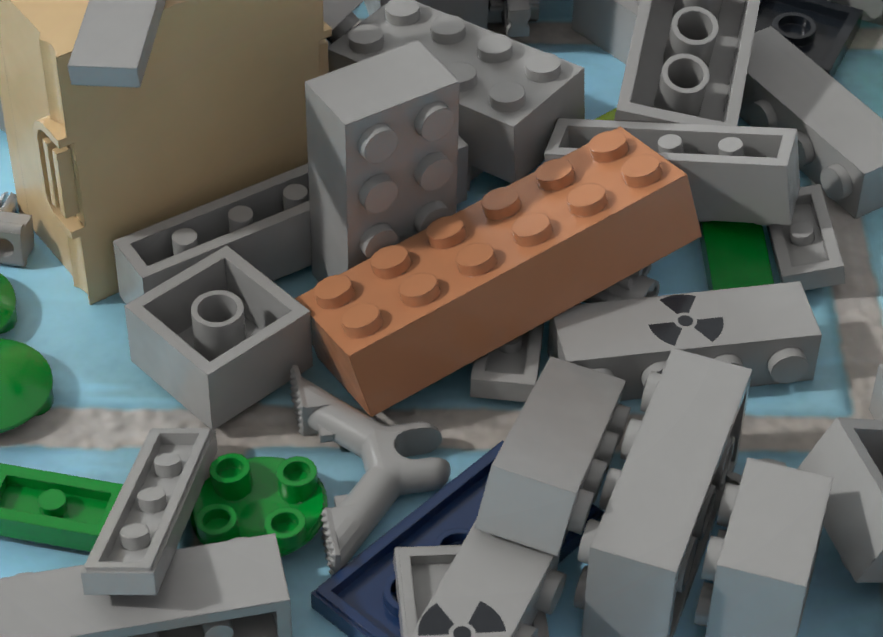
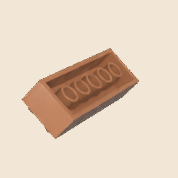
(499, 268)

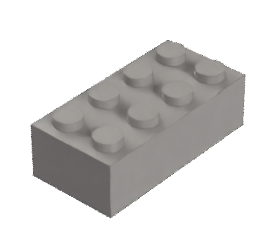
(688, 61)
(506, 88)
(379, 154)
(662, 499)

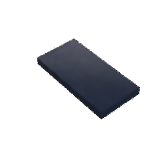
(363, 592)

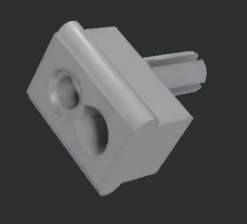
(15, 232)

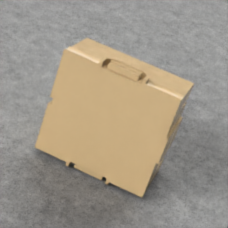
(210, 119)

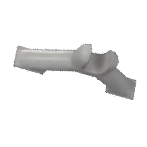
(384, 460)

